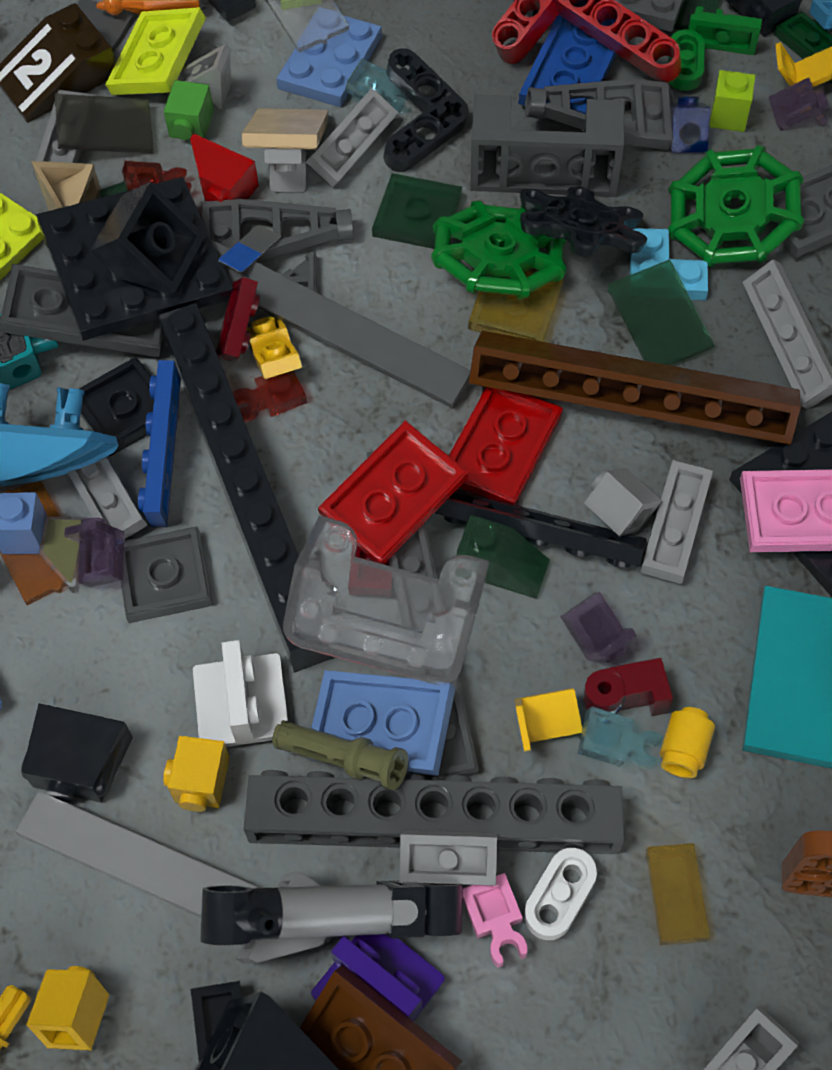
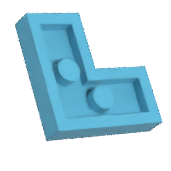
(656, 250)

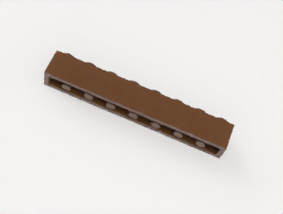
(636, 387)

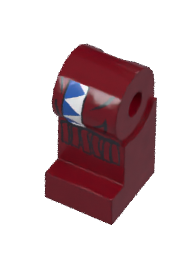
(629, 687)

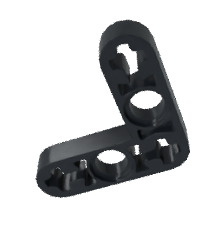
(433, 111)

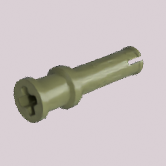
(357, 757)

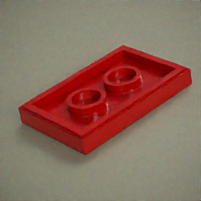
(504, 442)
(394, 492)

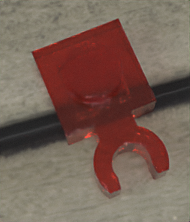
(141, 173)
(274, 394)

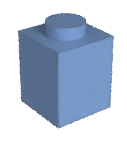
(21, 523)

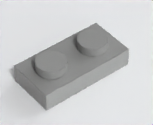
(448, 857)

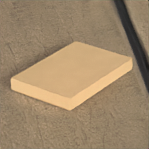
(285, 128)

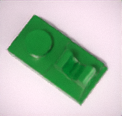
(727, 31)

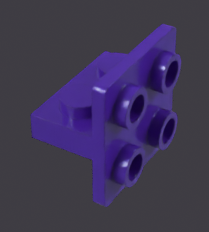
(388, 969)

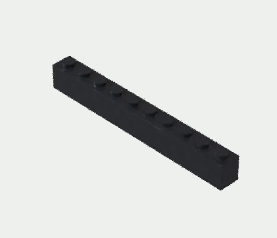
(236, 466)

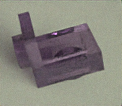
(798, 104)
(99, 551)
(597, 629)

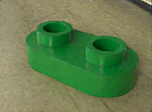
(692, 59)

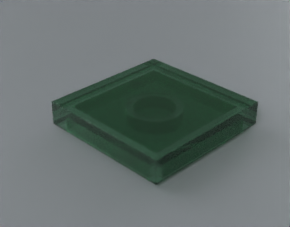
(412, 208)

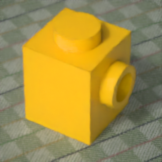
(197, 773)
(68, 1009)

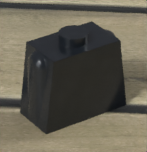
(74, 753)

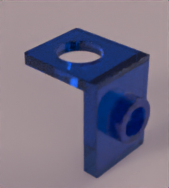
(690, 111)

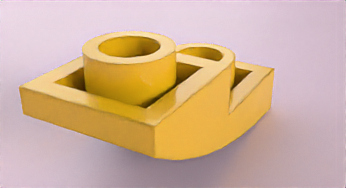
(272, 347)

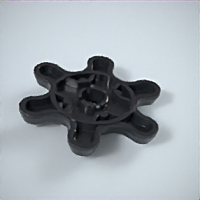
(581, 221)

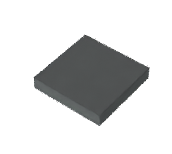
(164, 575)

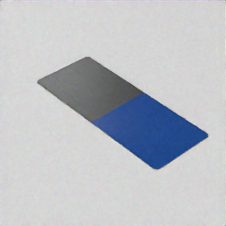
(249, 248)

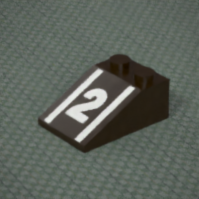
(56, 55)

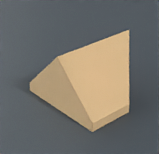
(66, 183)

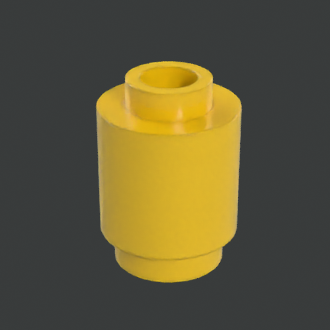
(686, 742)

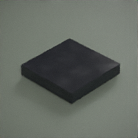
(119, 403)

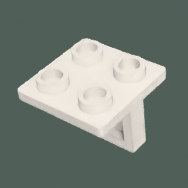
(239, 697)

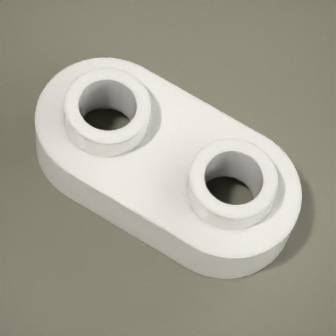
(559, 895)

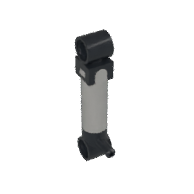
(389, 908)

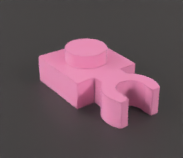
(493, 912)

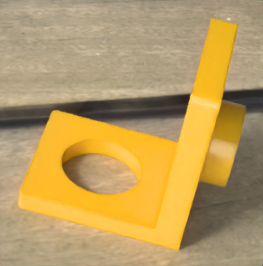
(816, 67)
(548, 716)

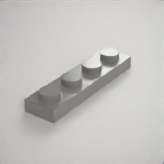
(790, 333)

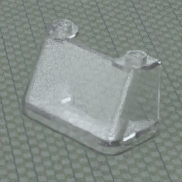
(380, 611)

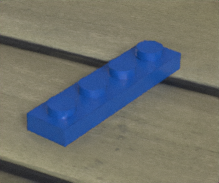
(159, 458)

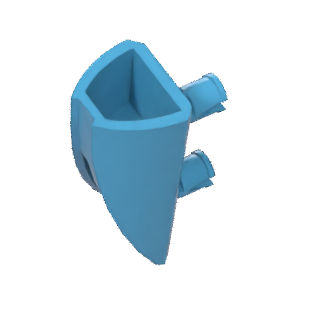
(45, 452)

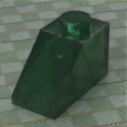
(513, 560)

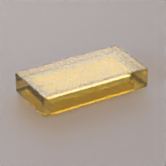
(677, 894)

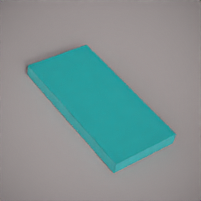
(791, 679)

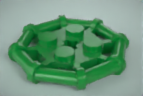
(740, 223)
(496, 251)

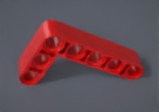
(589, 19)

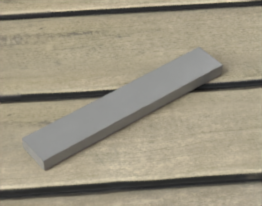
(120, 853)

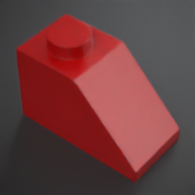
(223, 171)

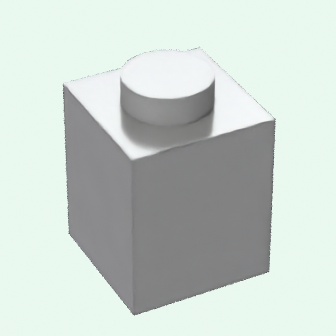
(622, 501)

